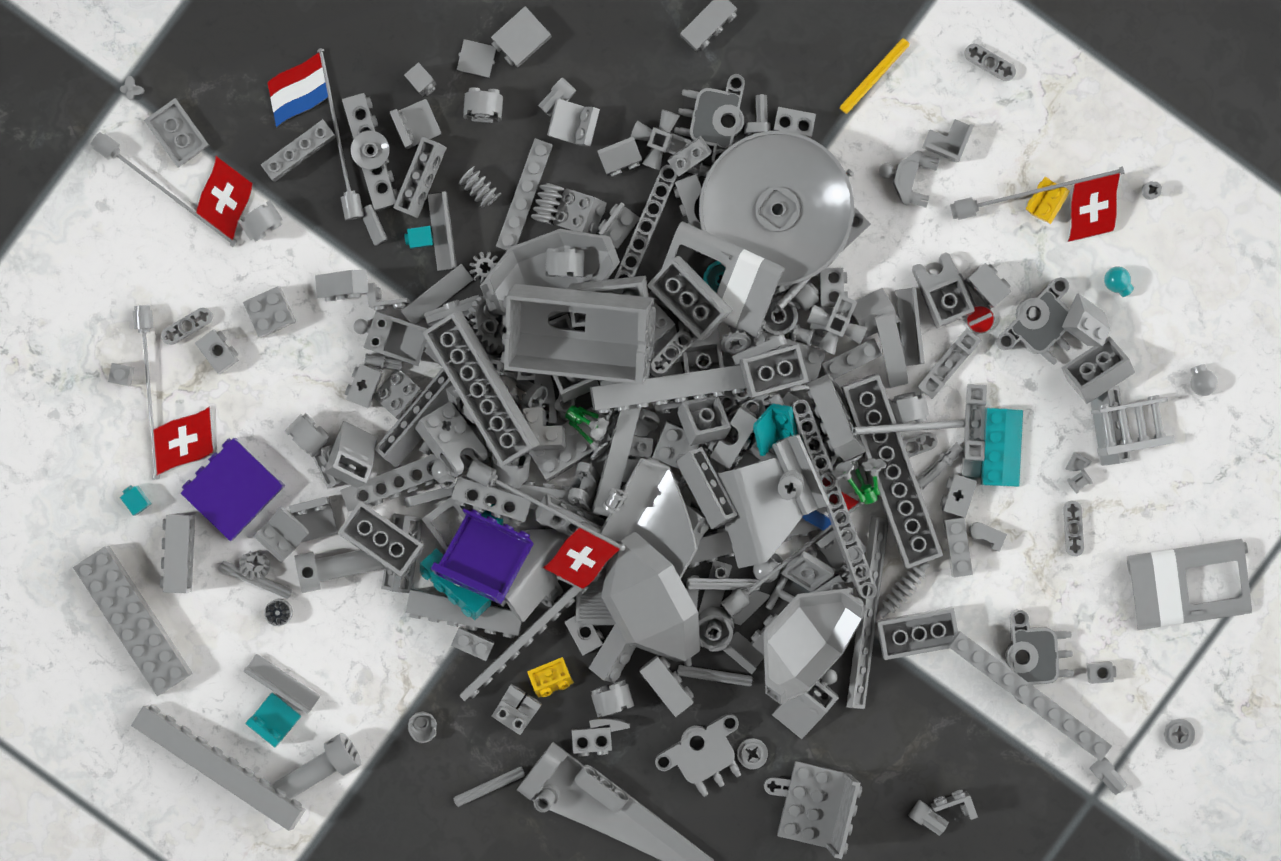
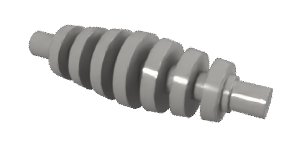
(888, 606)

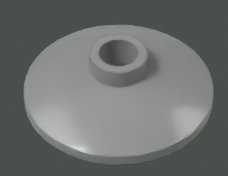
(363, 142)

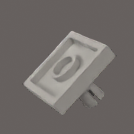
(807, 570)

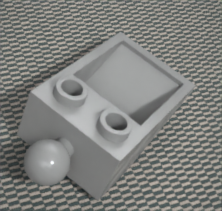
(396, 338)
(807, 709)

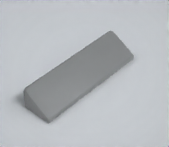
(437, 294)

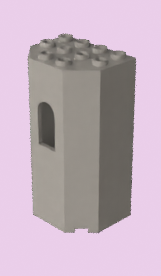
(611, 348)

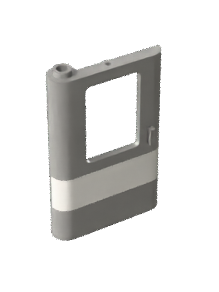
(746, 283)
(1162, 588)

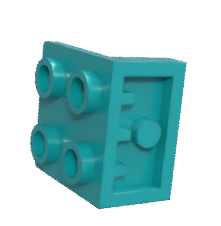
(774, 425)
(273, 720)

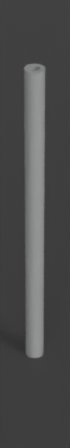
(908, 427)

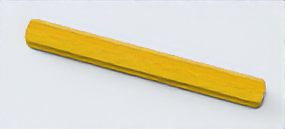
(874, 76)

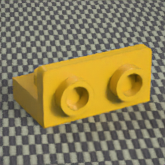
(1047, 203)
(550, 677)

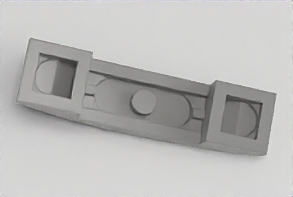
(892, 350)
(949, 363)
(975, 422)

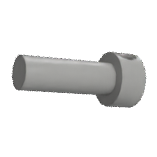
(333, 567)
(338, 756)

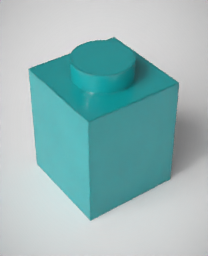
(419, 237)
(135, 499)

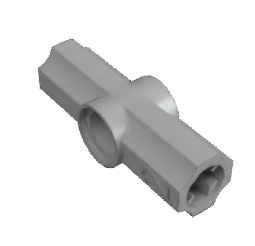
(436, 315)

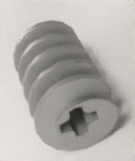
(479, 187)
(547, 203)
(794, 492)

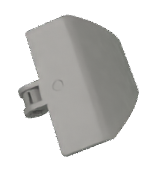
(654, 510)
(762, 513)
(533, 582)

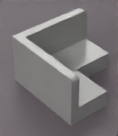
(951, 145)

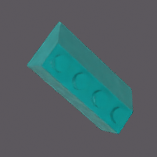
(1002, 447)

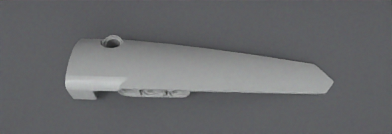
(598, 803)

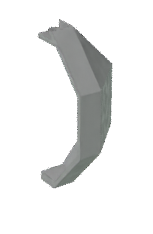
(527, 264)
(650, 601)
(808, 640)

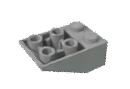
(352, 455)

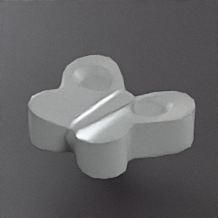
(131, 89)

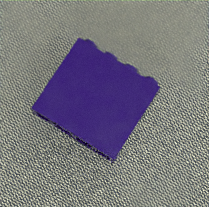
(231, 488)
(484, 556)

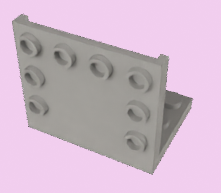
(820, 807)

